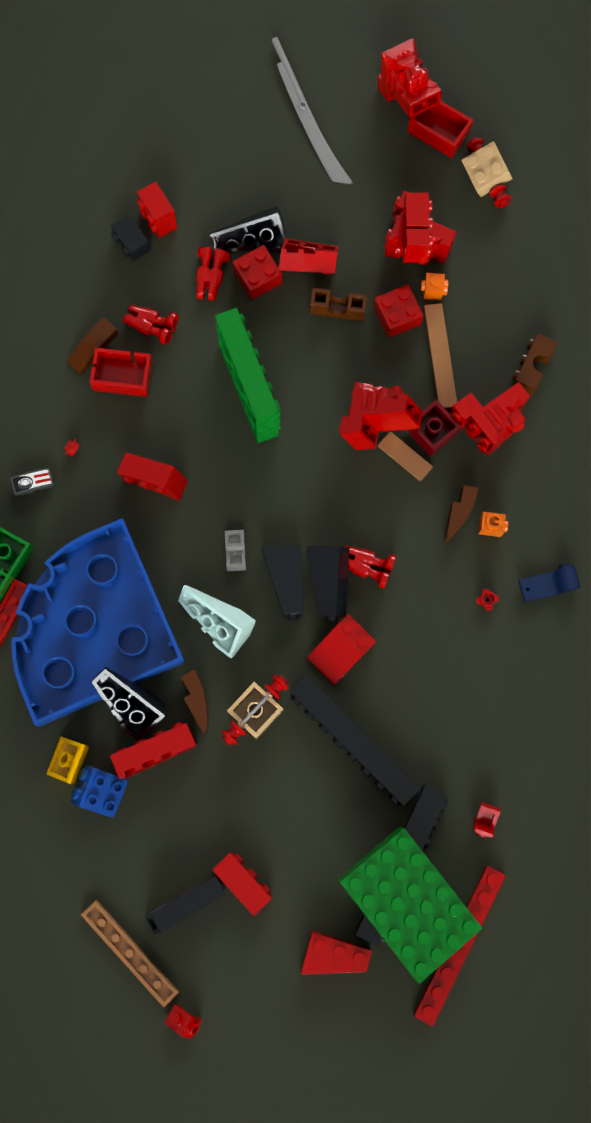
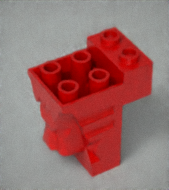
(407, 80)
(442, 237)
(377, 411)
(494, 421)

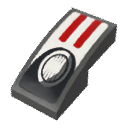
(31, 481)

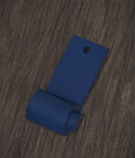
(550, 584)

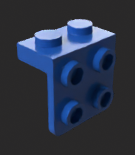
(98, 791)

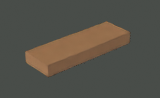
(405, 456)

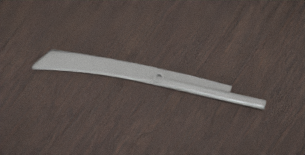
(325, 154)

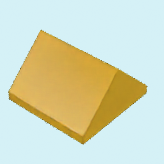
(67, 760)

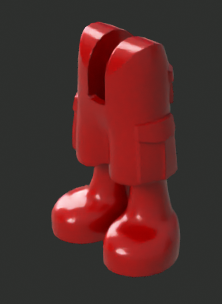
(210, 278)
(145, 319)
(364, 559)

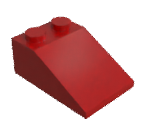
(341, 649)

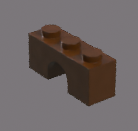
(327, 305)
(539, 351)

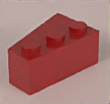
(334, 955)

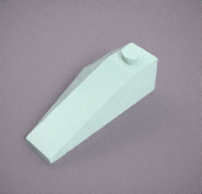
(223, 622)

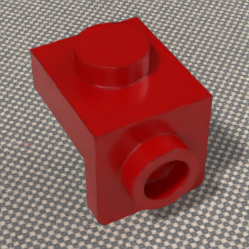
(486, 820)
(183, 1022)

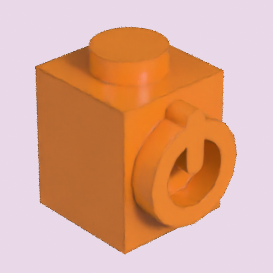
(434, 286)
(492, 524)

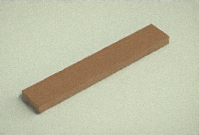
(440, 355)
(130, 953)

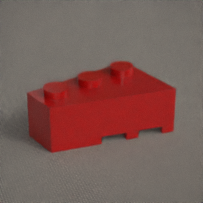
(308, 257)
(152, 475)

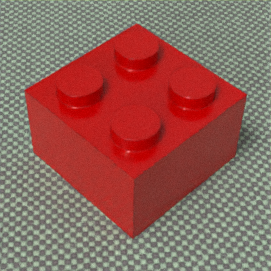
(156, 210)
(257, 272)
(398, 311)

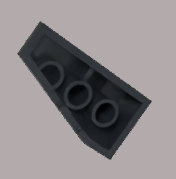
(252, 232)
(130, 703)

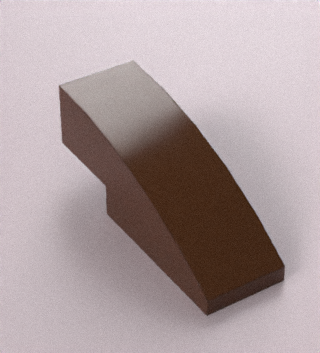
(97, 337)
(460, 511)
(197, 699)

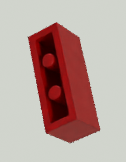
(243, 883)

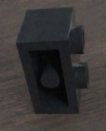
(130, 238)

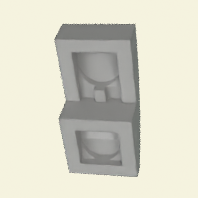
(235, 550)

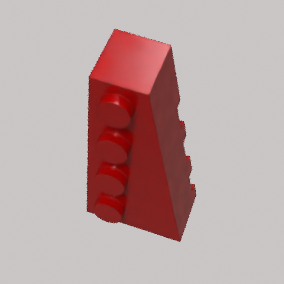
(153, 750)

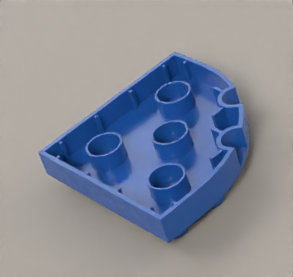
(88, 615)

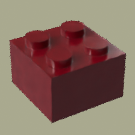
(435, 429)

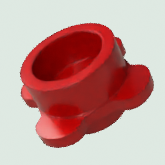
(72, 447)
(486, 593)

